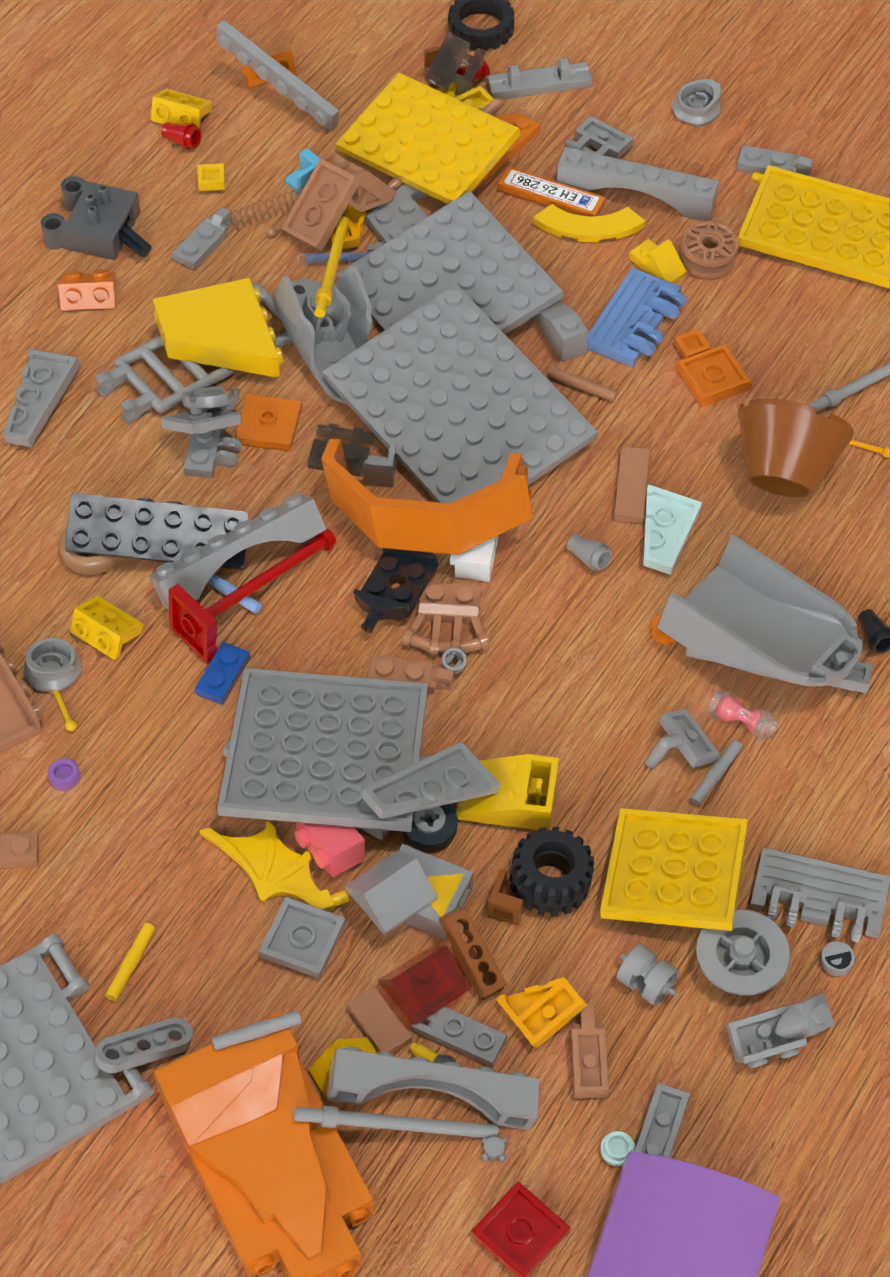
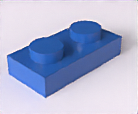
(222, 673)

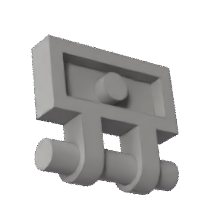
(601, 137)

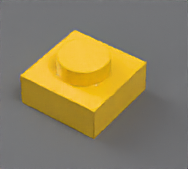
(211, 177)

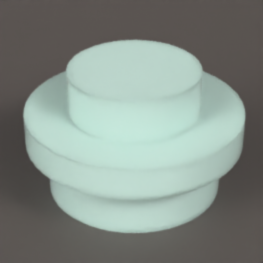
(615, 1147)

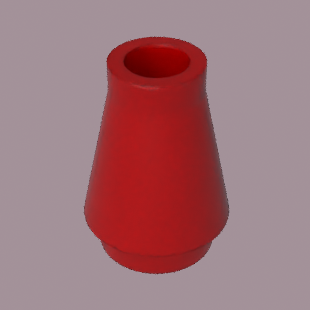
(184, 134)

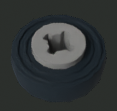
(433, 835)

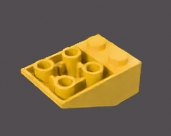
(524, 794)

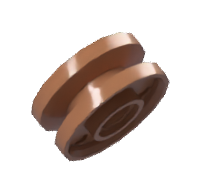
(709, 249)

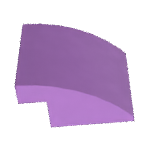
(682, 1222)

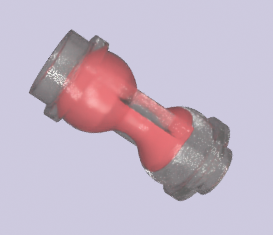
(730, 709)

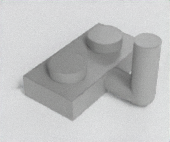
(687, 736)

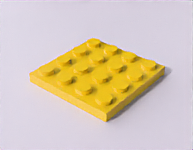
(675, 869)

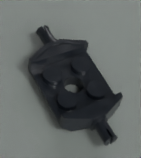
(394, 566)

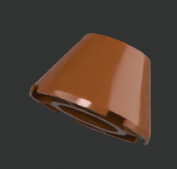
(790, 445)

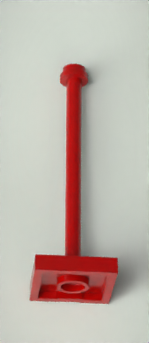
(199, 627)

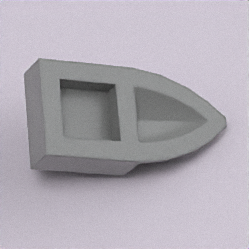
(805, 1018)

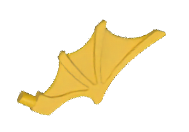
(275, 868)

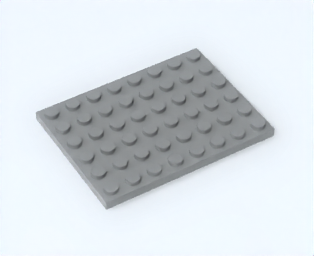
(457, 399)

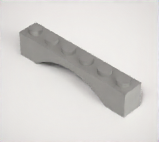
(685, 192)
(291, 521)
(502, 1097)

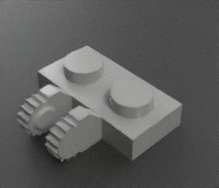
(209, 450)

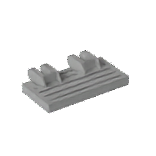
(820, 891)

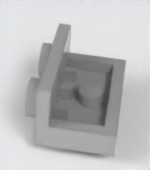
(756, 1039)

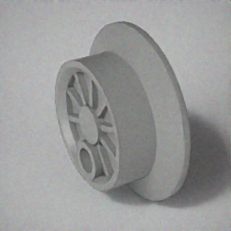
(744, 959)

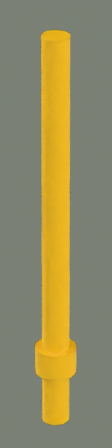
(324, 294)

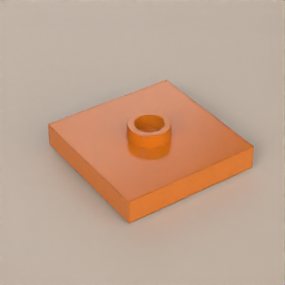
(268, 422)

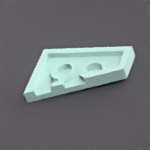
(667, 527)

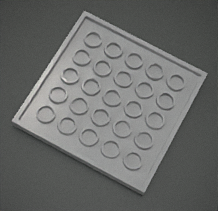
(458, 247)
(315, 742)

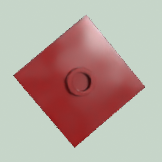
(520, 1231)

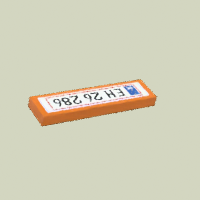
(550, 192)

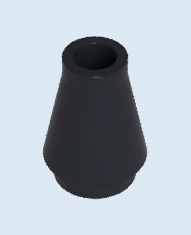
(875, 631)

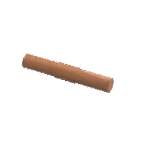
(582, 384)

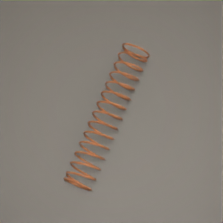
(237, 226)

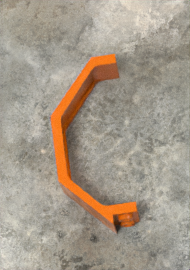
(431, 525)

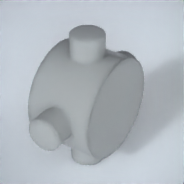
(494, 1149)

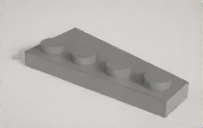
(41, 389)

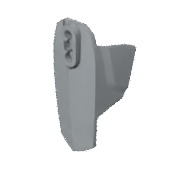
(337, 333)

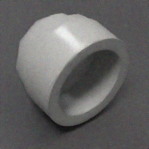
(449, 656)

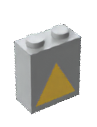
(451, 886)

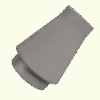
(591, 552)

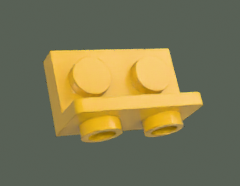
(178, 108)
(104, 626)

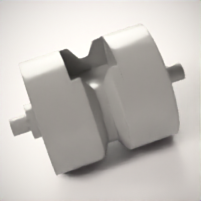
(646, 973)

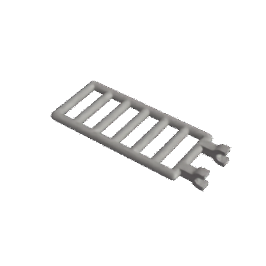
(149, 399)

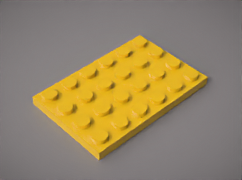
(427, 139)
(820, 225)

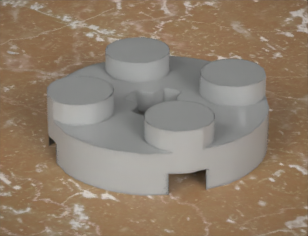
(209, 398)

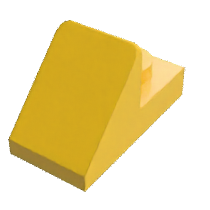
(659, 260)

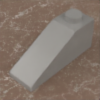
(563, 330)

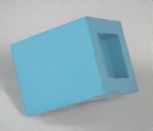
(299, 178)

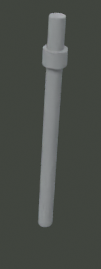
(833, 397)
(330, 1117)

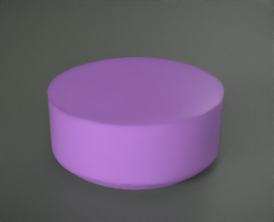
(64, 774)

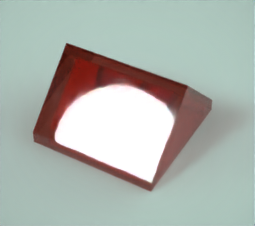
(425, 983)

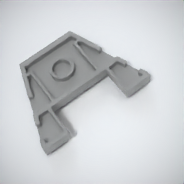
(398, 215)

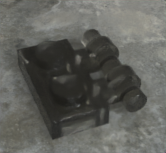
(447, 61)
(354, 453)

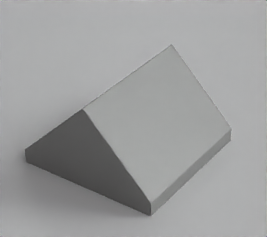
(393, 891)

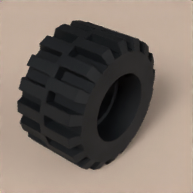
(555, 850)

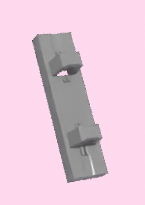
(540, 80)

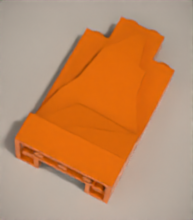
(273, 1180)

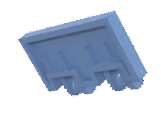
(633, 317)

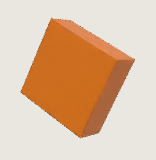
(691, 343)

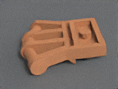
(448, 604)

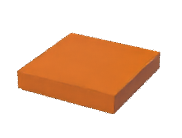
(713, 375)

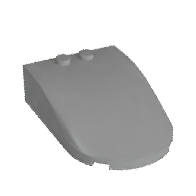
(764, 621)

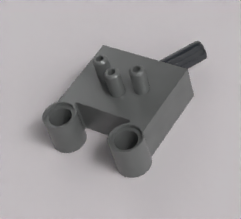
(98, 220)

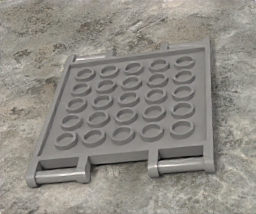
(48, 1065)

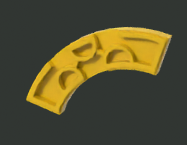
(589, 228)

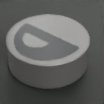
(837, 958)

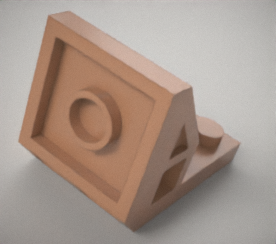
(326, 196)

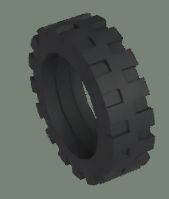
(482, 38)

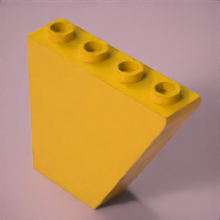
(219, 328)

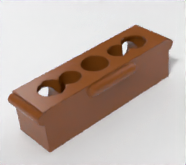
(461, 952)

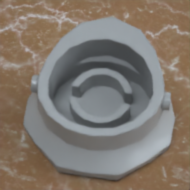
(698, 102)
(52, 665)

